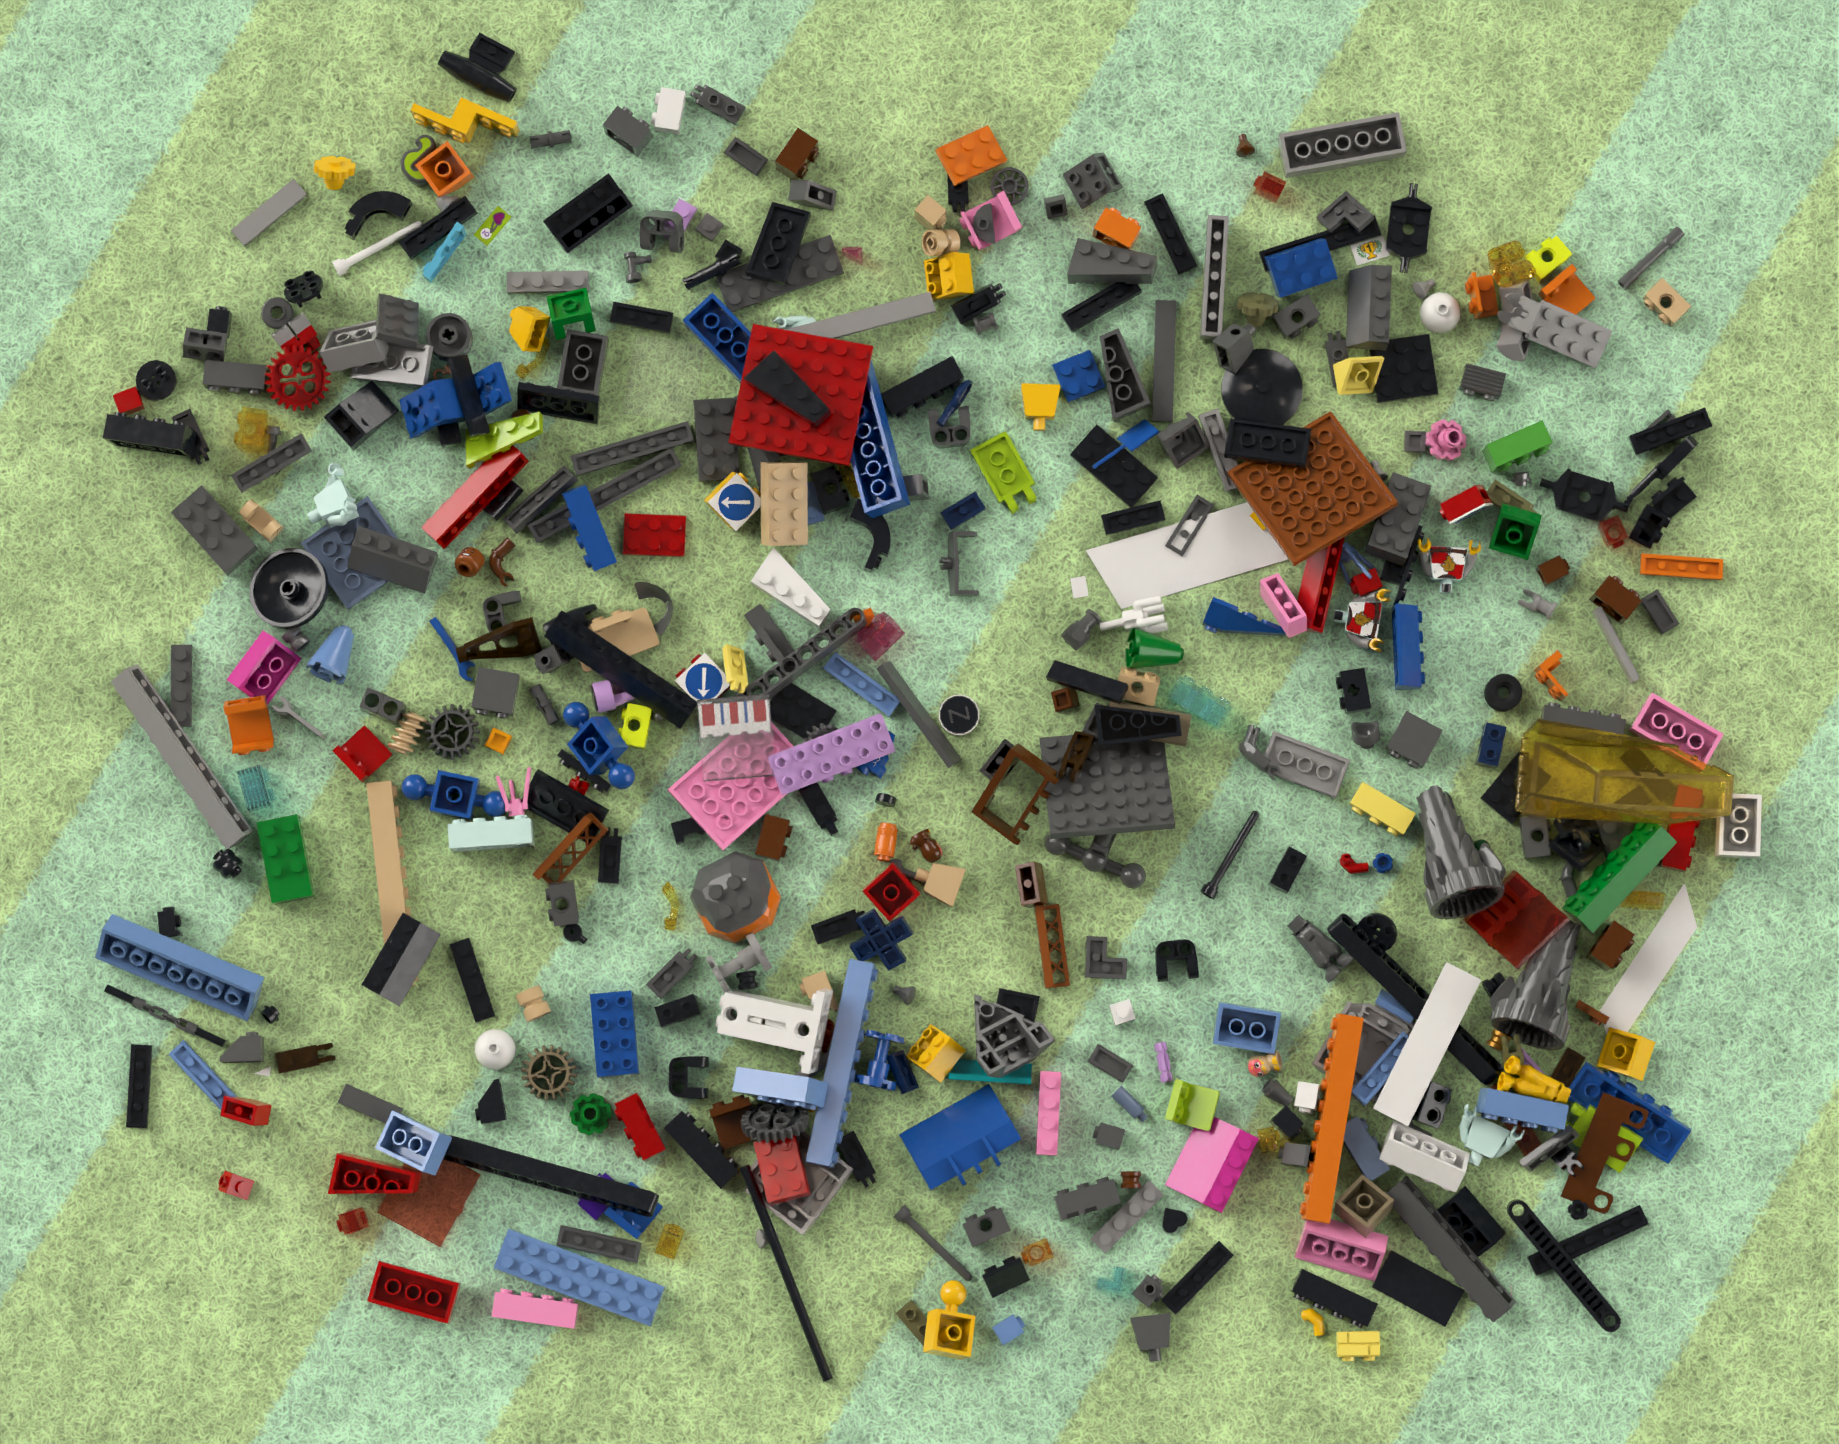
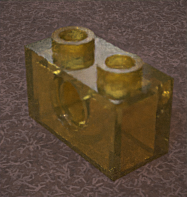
(255, 441)

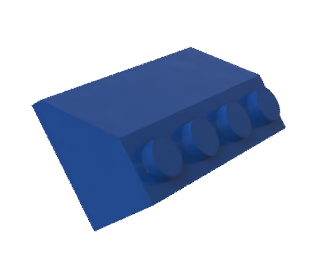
(1407, 647)

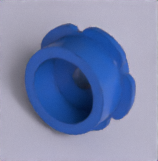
(1388, 862)

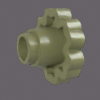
(1257, 307)

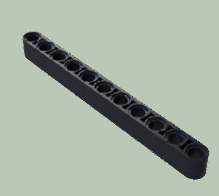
(1409, 994)
(551, 1176)

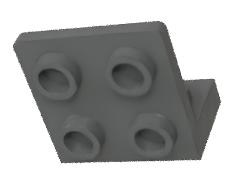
(1092, 179)

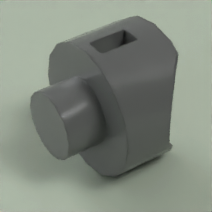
(1365, 734)

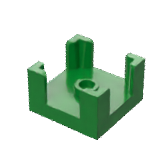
(568, 309)

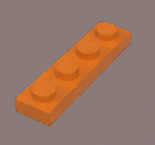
(1681, 566)

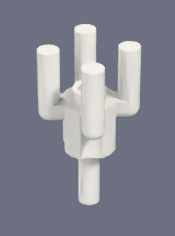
(1140, 618)

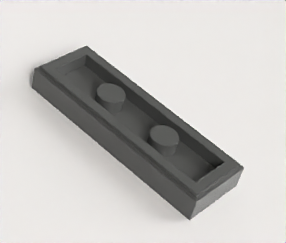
(1198, 508)
(367, 1103)
(1549, 1148)

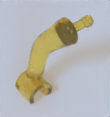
(522, 370)
(669, 893)

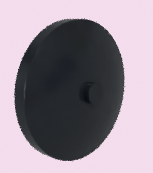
(1263, 388)
(289, 588)

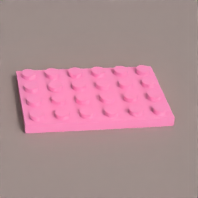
(728, 806)

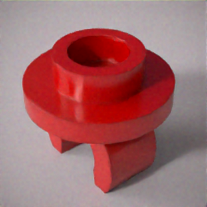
(579, 786)

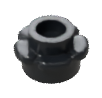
(270, 1014)
(1583, 1210)

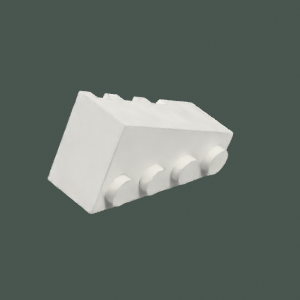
(788, 588)

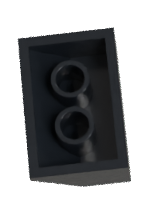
(1471, 1221)

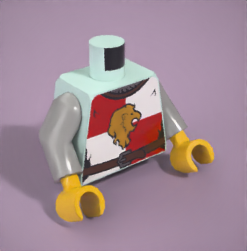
(1447, 563)
(1363, 619)

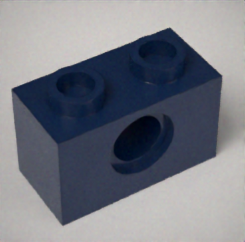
(1490, 745)

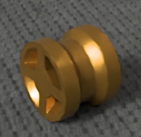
(1495, 1041)

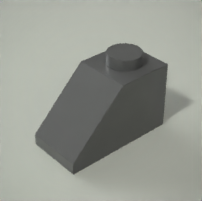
(812, 194)
(245, 1049)
(1294, 1154)

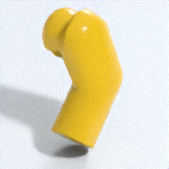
(1314, 1318)

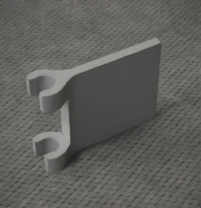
(287, 710)

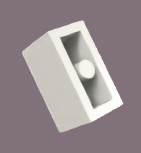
(669, 110)
(1307, 1097)

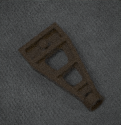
(526, 636)

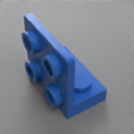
(631, 1222)

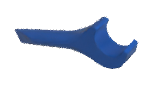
(463, 667)

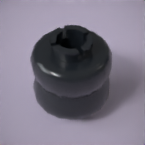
(227, 863)

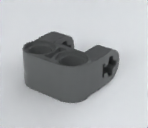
(662, 227)
(950, 431)
(502, 600)

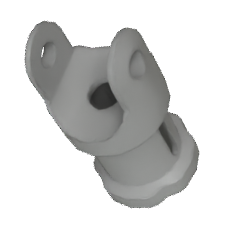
(1538, 604)

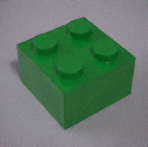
(1515, 531)

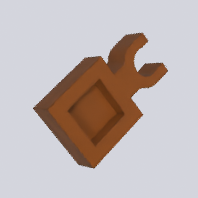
(1596, 1016)

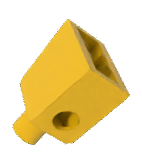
(528, 327)
(1039, 403)

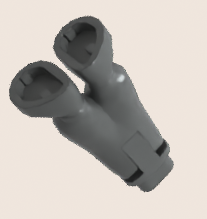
(1319, 947)

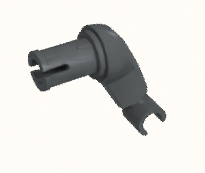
(1253, 754)

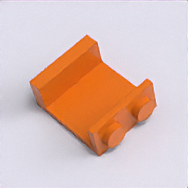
(249, 724)

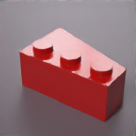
(639, 1127)

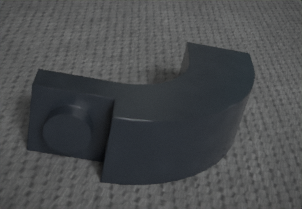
(375, 203)
(879, 531)

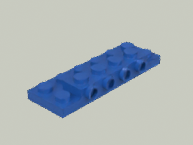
(1661, 1131)

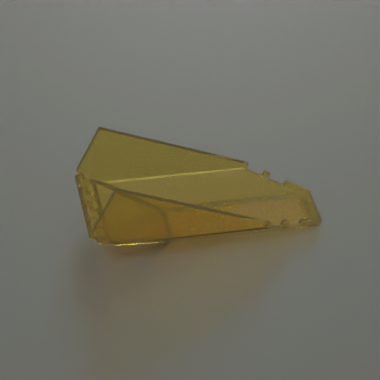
(1615, 778)

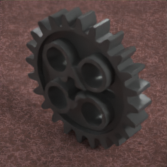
(774, 1122)

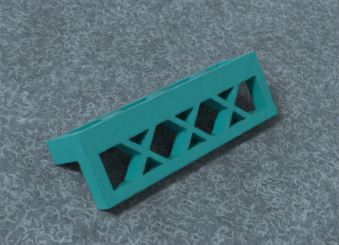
(972, 1071)

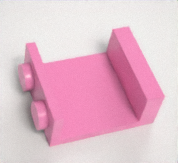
(1004, 220)

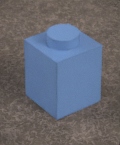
(1009, 1328)

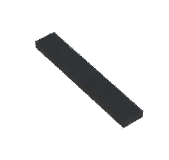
(1339, 238)
(1594, 1237)

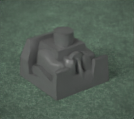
(1182, 440)

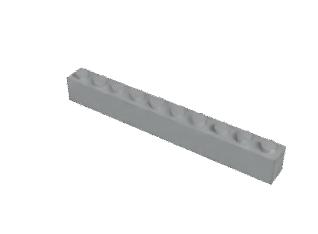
(182, 756)

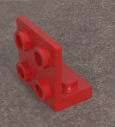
(363, 753)

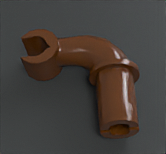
(496, 558)

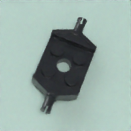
(1412, 212)
(1571, 484)

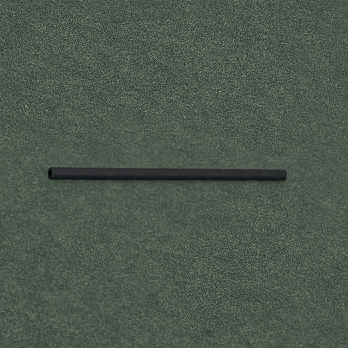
(786, 1273)

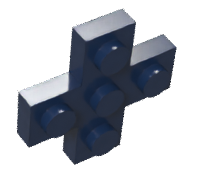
(881, 939)

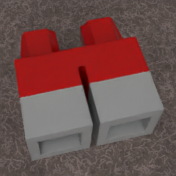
(302, 329)

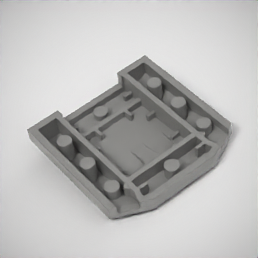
(1377, 1035)
(823, 1185)

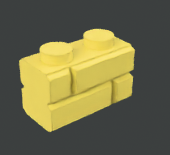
(1358, 1344)

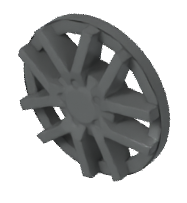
(1010, 185)

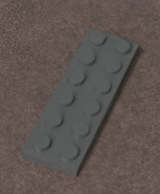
(813, 264)

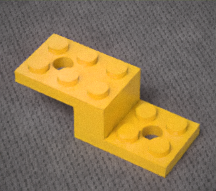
(464, 121)

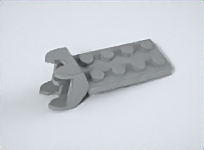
(1556, 328)

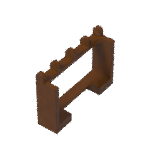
(981, 808)

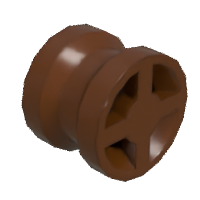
(1130, 1179)

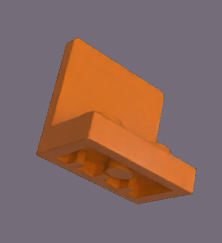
(1567, 291)
(1482, 296)
(1544, 676)

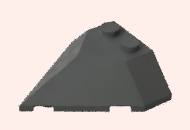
(1006, 1038)

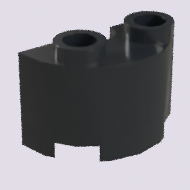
(1649, 525)

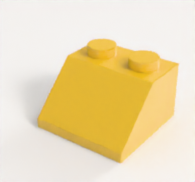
(1626, 1054)

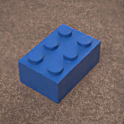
(1301, 267)

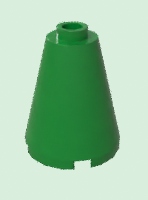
(1151, 650)

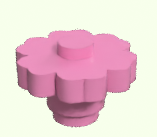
(1445, 439)

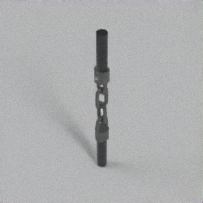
(140, 1004)

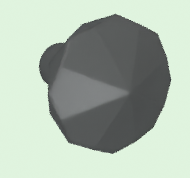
(907, 994)

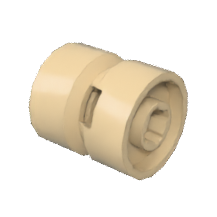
(940, 242)
(532, 1002)

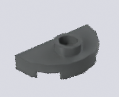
(983, 224)

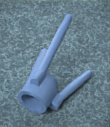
(1349, 553)

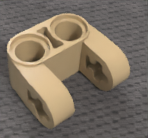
(261, 520)

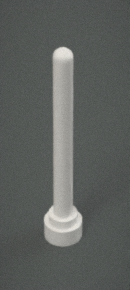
(343, 265)

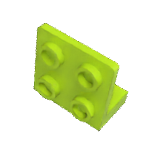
(1192, 1105)

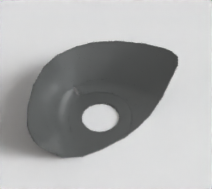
(649, 590)

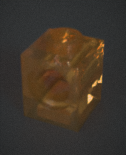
(1046, 1252)

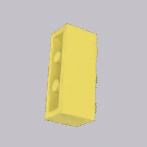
(1381, 809)

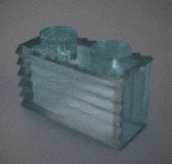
(255, 788)

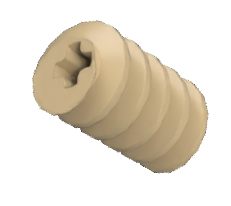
(407, 732)

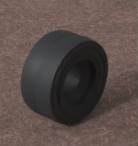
(1503, 704)

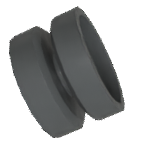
(441, 328)

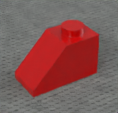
(246, 1110)

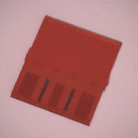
(1518, 921)
(435, 1204)

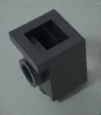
(169, 922)

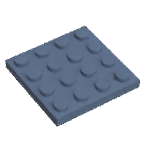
(333, 550)

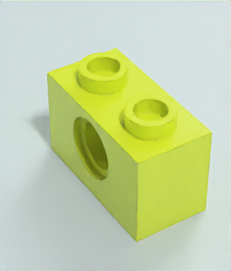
(1558, 252)
(638, 713)

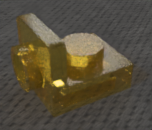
(669, 1240)

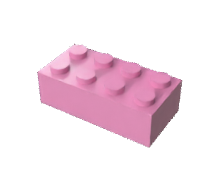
(1669, 724)

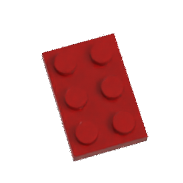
(654, 535)

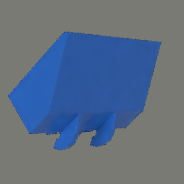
(960, 1137)

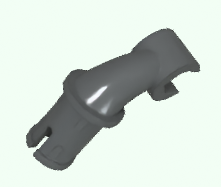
(1568, 880)

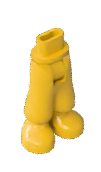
(1531, 1082)

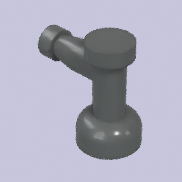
(634, 276)

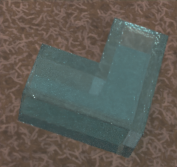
(1114, 1284)

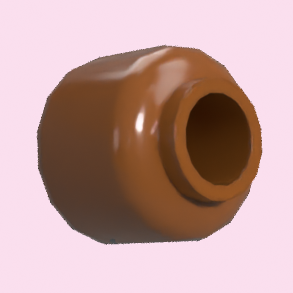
(469, 562)

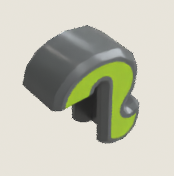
(425, 146)

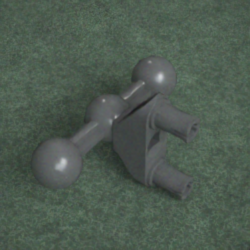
(1096, 858)

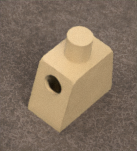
(941, 882)

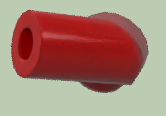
(1351, 866)

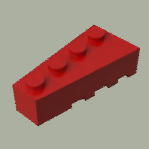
(364, 1175)

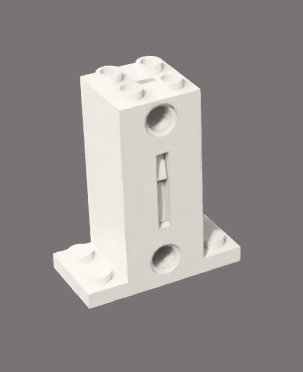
(778, 1022)

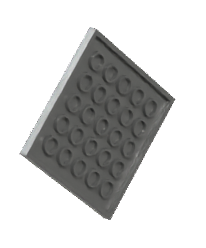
(1116, 790)

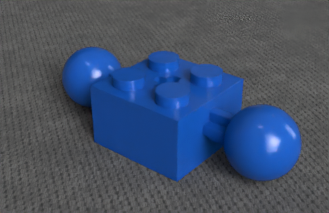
(598, 745)
(416, 787)

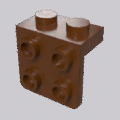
(728, 1121)

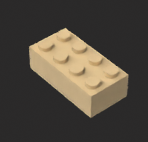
(784, 503)

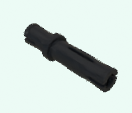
(713, 270)

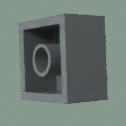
(627, 130)

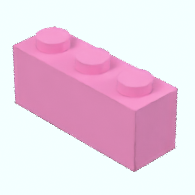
(1283, 605)

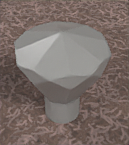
(446, 201)
(1422, 288)
(1375, 464)
(761, 1238)

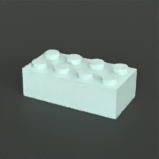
(491, 834)

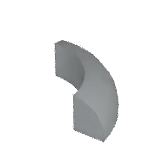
(1513, 341)

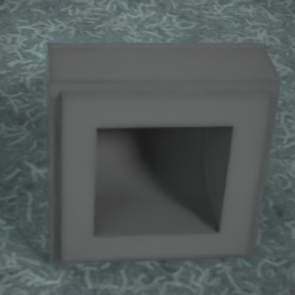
(1055, 206)

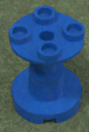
(878, 1069)

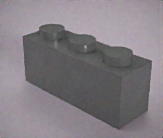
(235, 377)

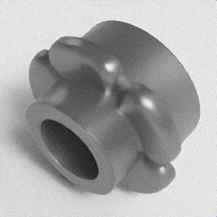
(1520, 478)

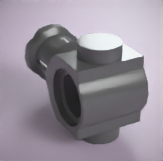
(1079, 631)

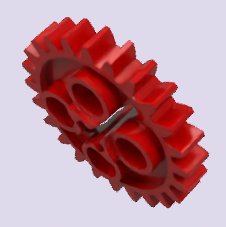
(299, 396)

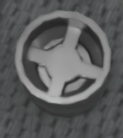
(296, 639)

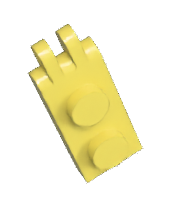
(735, 668)

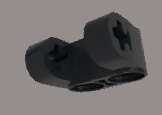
(1175, 954)
(688, 1092)

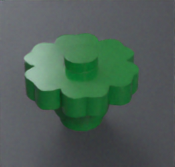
(591, 1114)

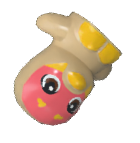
(1263, 1064)

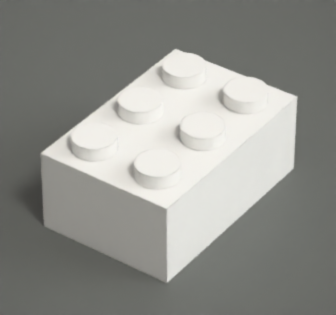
(1741, 831)

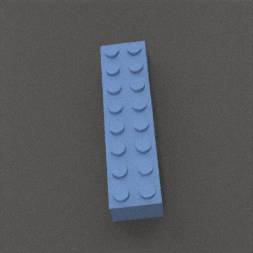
(179, 967)
(579, 1277)

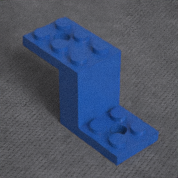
(441, 405)

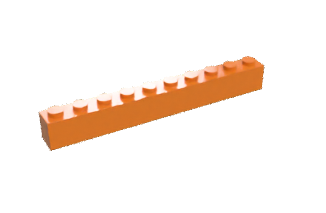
(1332, 1118)

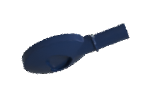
(956, 402)

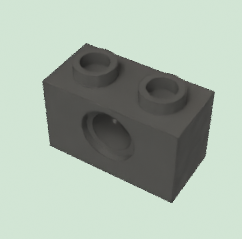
(1303, 307)
(1531, 848)
(565, 915)
(997, 1219)

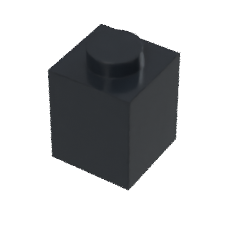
(219, 320)

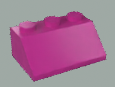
(264, 667)

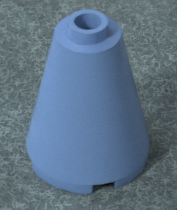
(333, 656)

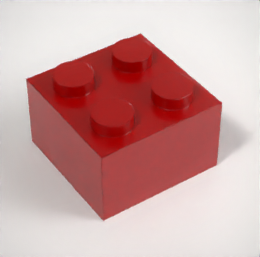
(891, 891)

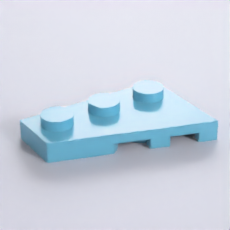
(444, 252)

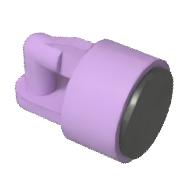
(608, 696)

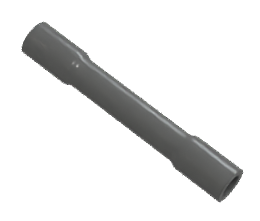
(1634, 273)

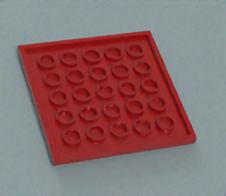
(831, 369)

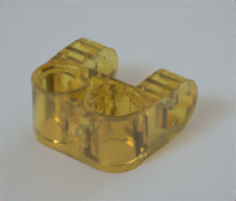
(1501, 265)

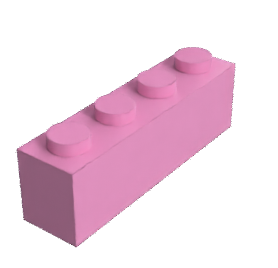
(1048, 1113)
(535, 1310)

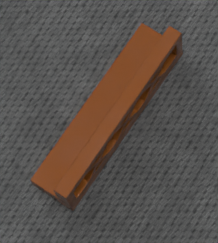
(564, 846)
(1044, 947)

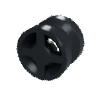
(747, 980)

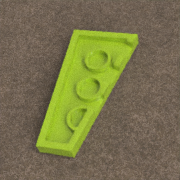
(502, 437)

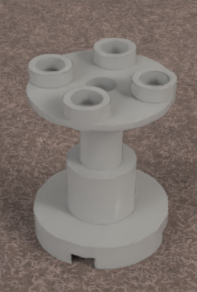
(746, 959)

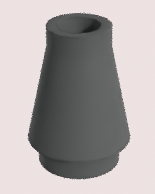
(1276, 1092)

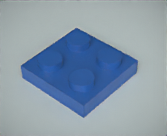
(1078, 376)

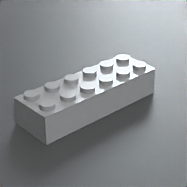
(1342, 145)

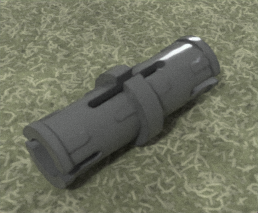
(550, 139)
(544, 704)

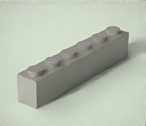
(1214, 277)

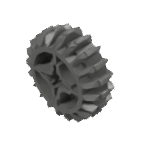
(443, 734)

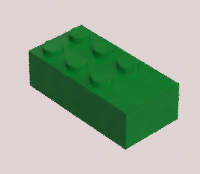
(285, 859)

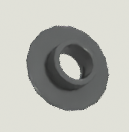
(273, 303)

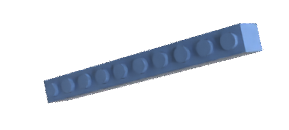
(841, 1063)

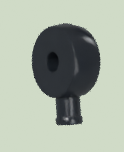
(578, 933)

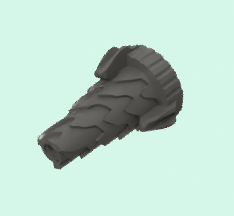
(1455, 873)
(1537, 1001)

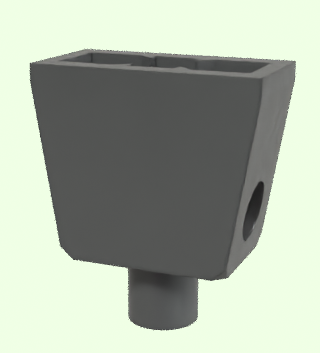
(1234, 346)
(916, 487)
(1152, 1334)

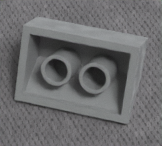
(353, 347)

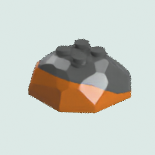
(735, 897)

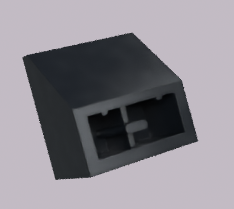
(1005, 1277)

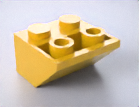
(949, 276)
(935, 1053)

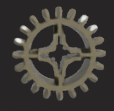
(566, 1069)

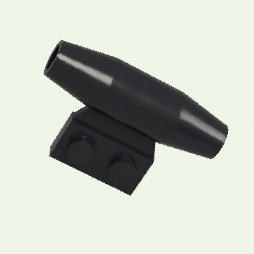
(482, 68)

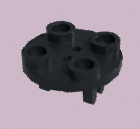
(303, 288)
(163, 374)
(1386, 935)

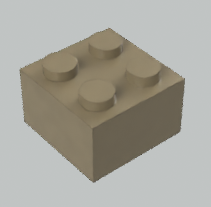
(1363, 1206)

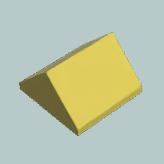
(1357, 374)

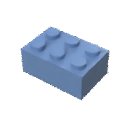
(413, 1142)

